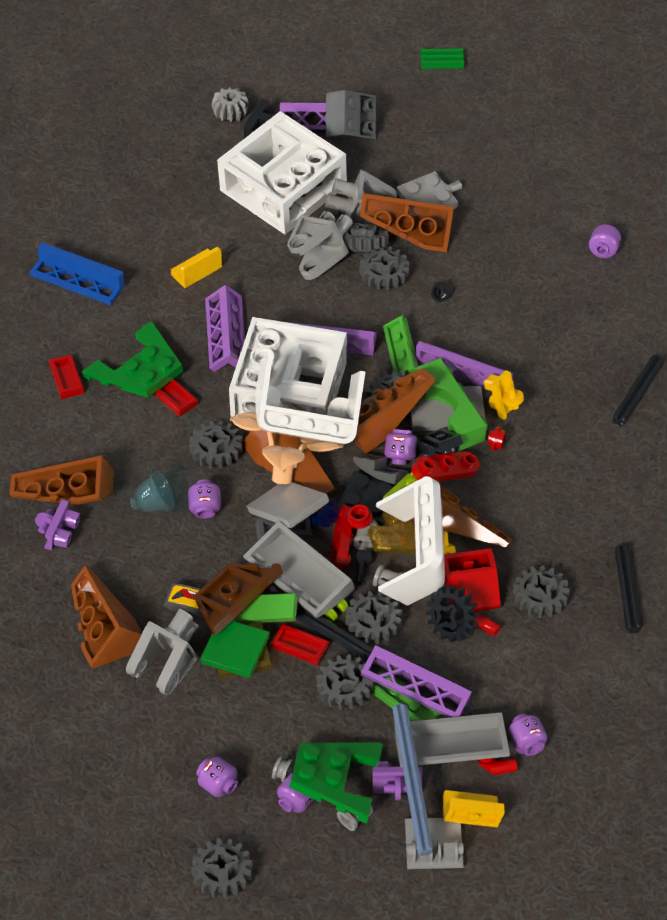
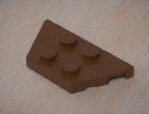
(232, 592)

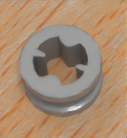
(282, 768)

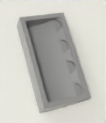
(304, 570)
(458, 739)

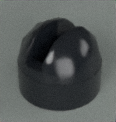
(435, 291)

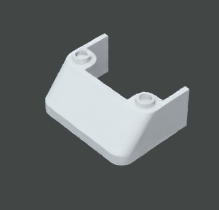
(336, 426)
(424, 503)

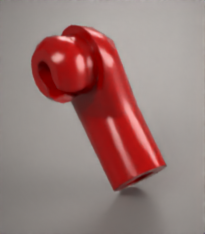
(488, 625)
(498, 767)

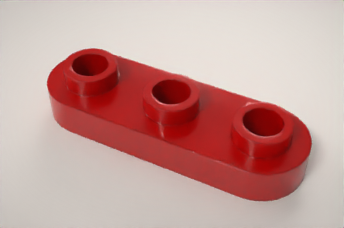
(446, 466)
(341, 540)

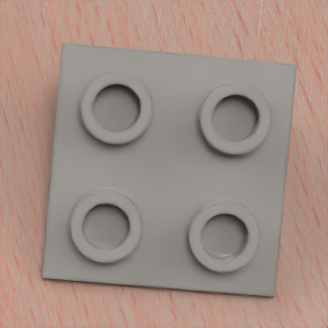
(446, 846)

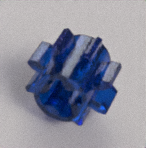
(326, 514)

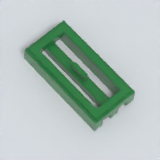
(442, 58)

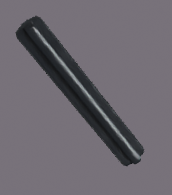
(637, 390)
(627, 589)
(335, 634)

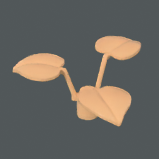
(282, 458)

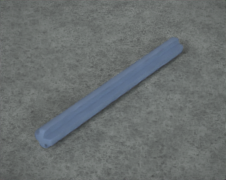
(412, 780)

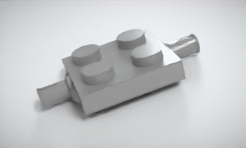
(430, 190)

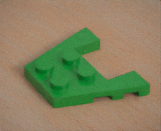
(143, 372)
(323, 770)

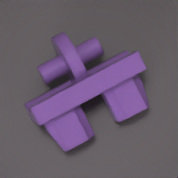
(55, 534)
(389, 779)

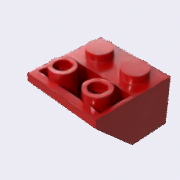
(477, 574)

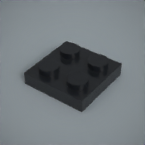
(365, 491)

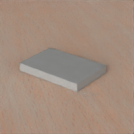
(434, 414)
(288, 504)

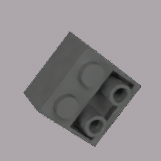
(350, 115)

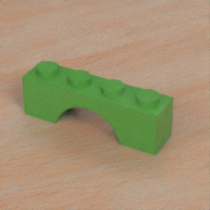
(465, 417)

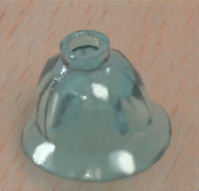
(154, 494)

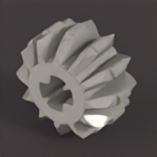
(230, 104)

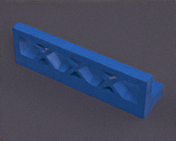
(82, 270)

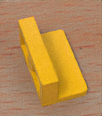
(197, 267)
(472, 808)

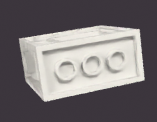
(279, 166)
(295, 352)

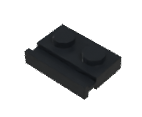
(439, 440)

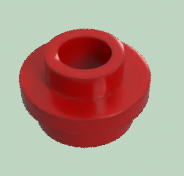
(497, 439)
(362, 512)

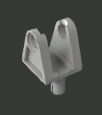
(351, 205)
(321, 240)
(155, 640)

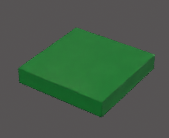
(236, 649)

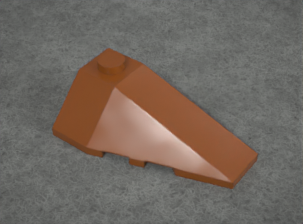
(414, 221)
(388, 408)
(307, 472)
(72, 481)
(466, 523)
(106, 624)

